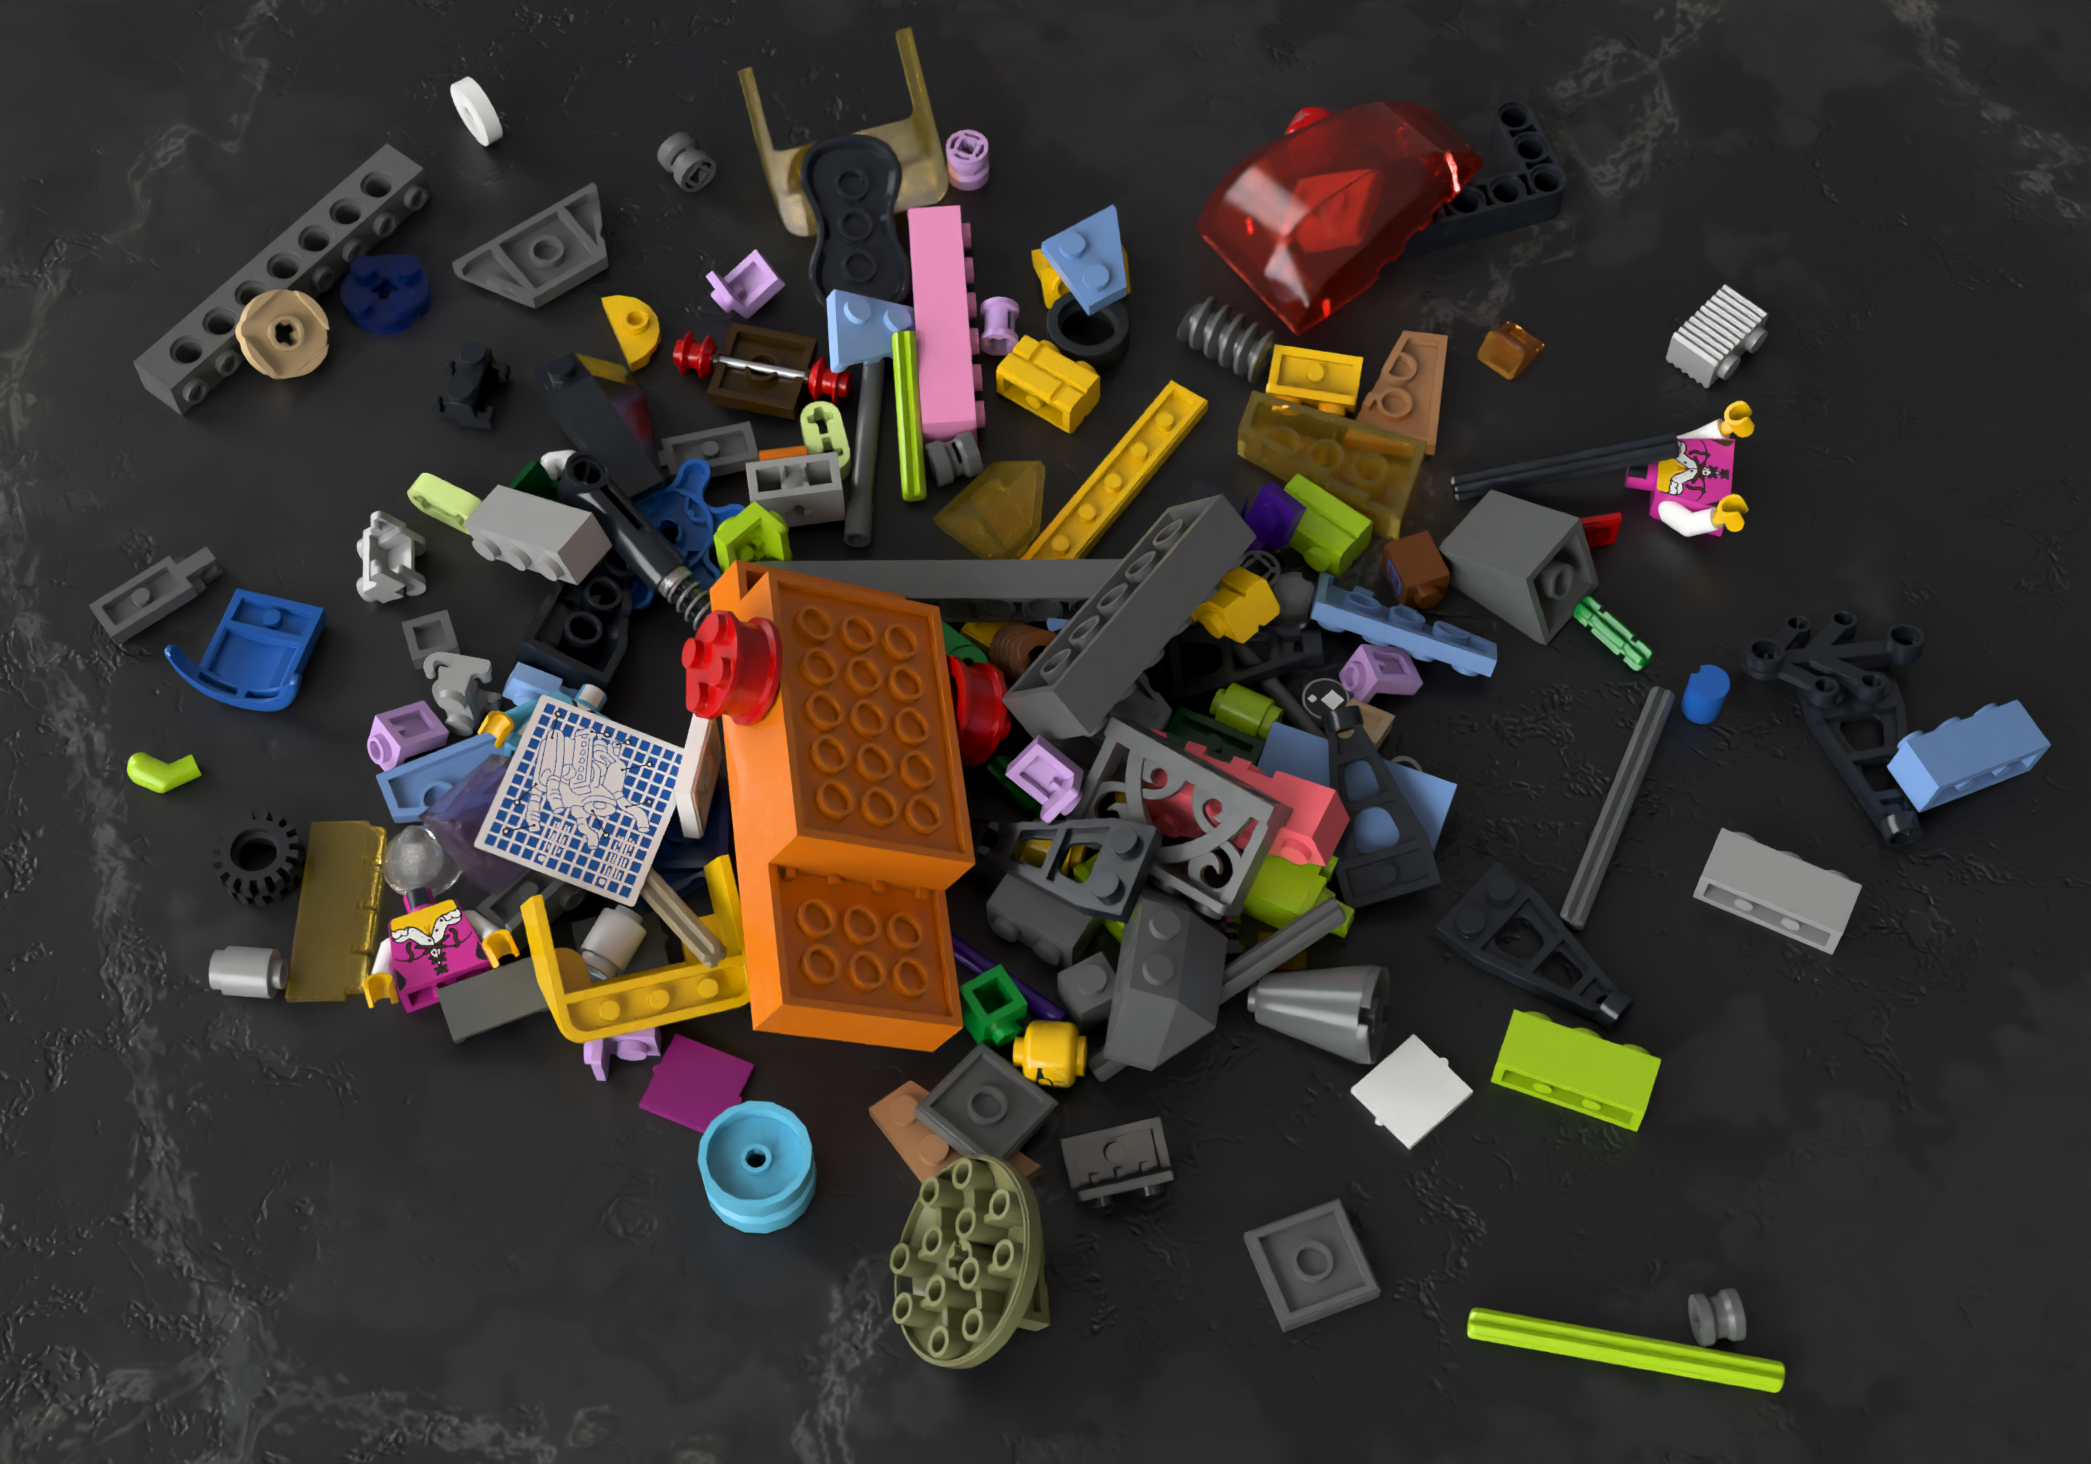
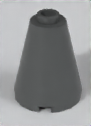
(1327, 1008)

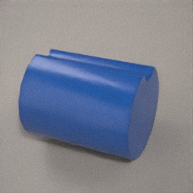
(1705, 694)

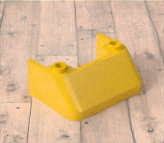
(649, 997)

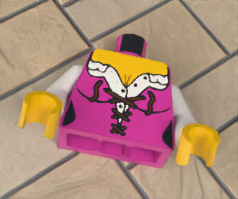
(1696, 486)
(433, 950)

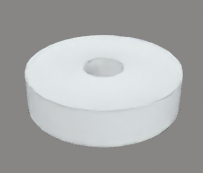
(476, 111)

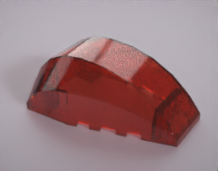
(1333, 204)

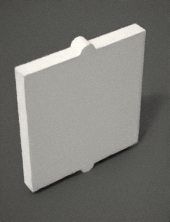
(1411, 1091)

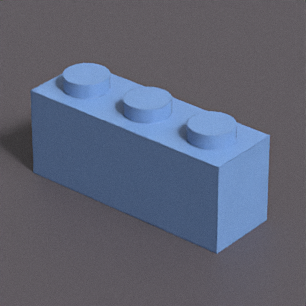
(1967, 754)

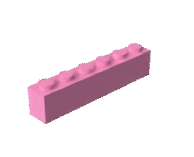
(942, 323)

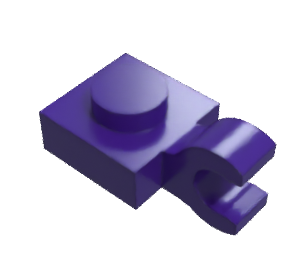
(1273, 518)

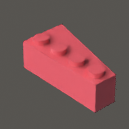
(1309, 834)

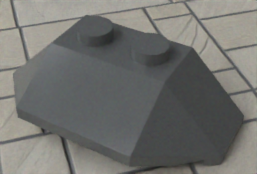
(1164, 980)

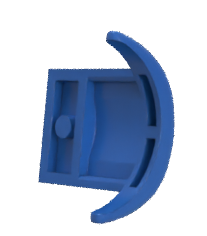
(255, 652)

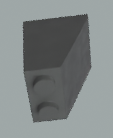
(1521, 563)

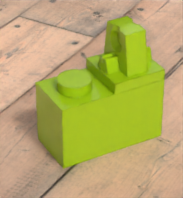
(1289, 890)

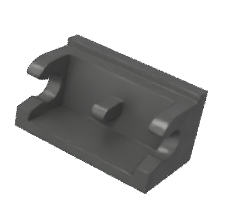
(491, 999)

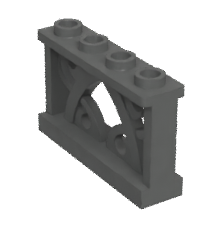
(1239, 803)

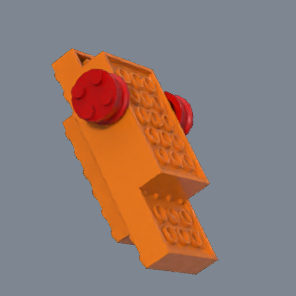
(844, 797)

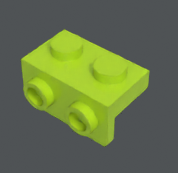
(752, 538)

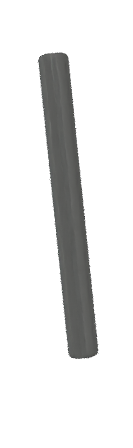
(1616, 808)
(1255, 963)

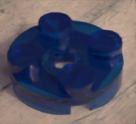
(381, 272)

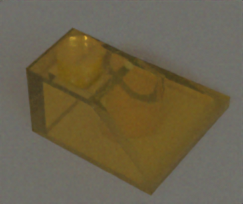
(997, 510)

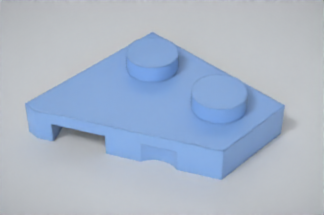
(863, 328)

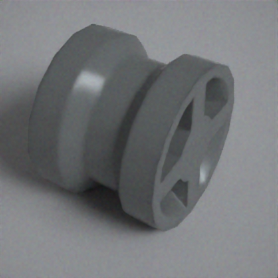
(1717, 1317)

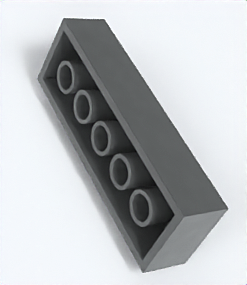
(1130, 620)

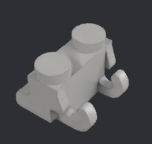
(389, 560)
(459, 692)

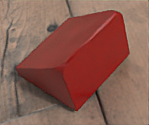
(1601, 529)

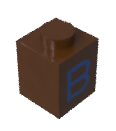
(1415, 571)

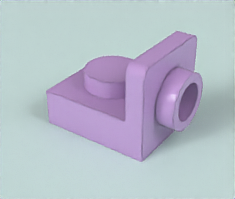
(1379, 670)
(404, 734)
(628, 1046)

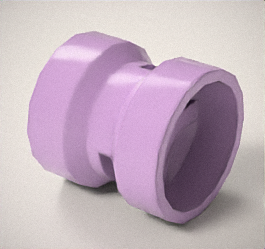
(967, 160)

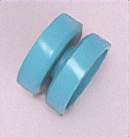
(758, 1166)

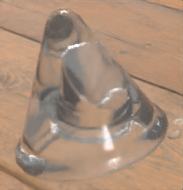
(418, 861)

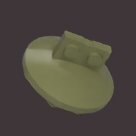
(972, 1263)

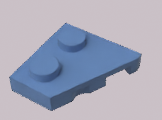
(1090, 260)

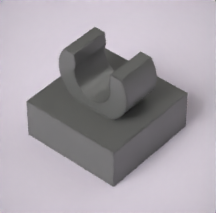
(430, 635)

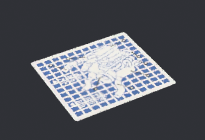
(584, 801)

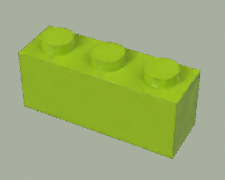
(1576, 1069)

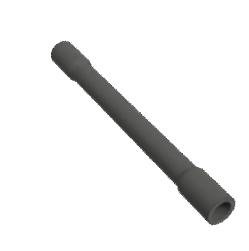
(860, 506)

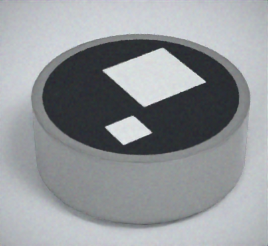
(1323, 697)

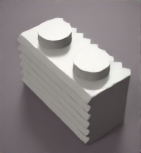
(1717, 337)

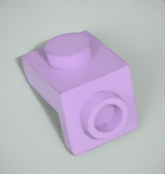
(746, 286)
(1047, 777)

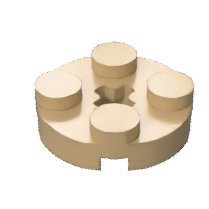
(309, 334)

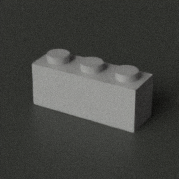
(537, 535)
(1777, 890)

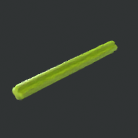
(1626, 1349)

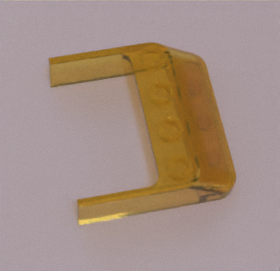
(912, 140)

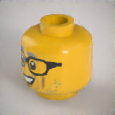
(1051, 1053)

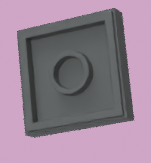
(986, 1106)
(1311, 1265)

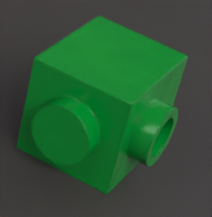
(993, 1007)

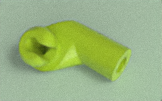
(159, 775)

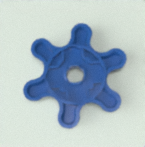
(684, 508)

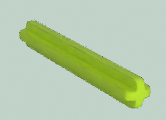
(909, 416)

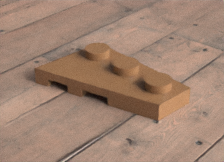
(1409, 388)
(918, 1144)

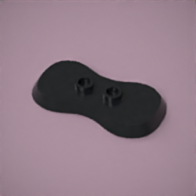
(854, 193)

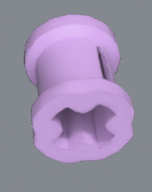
(999, 325)

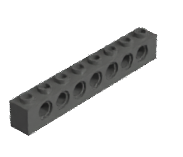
(302, 259)

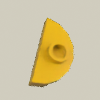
(634, 327)

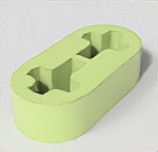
(834, 439)
(443, 500)

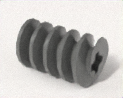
(1228, 339)

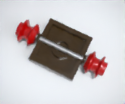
(761, 370)

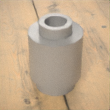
(248, 971)

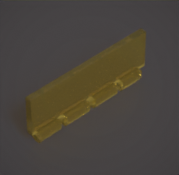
(329, 912)

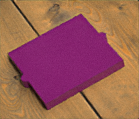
(695, 1083)

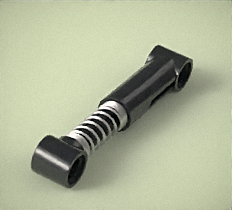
(632, 534)

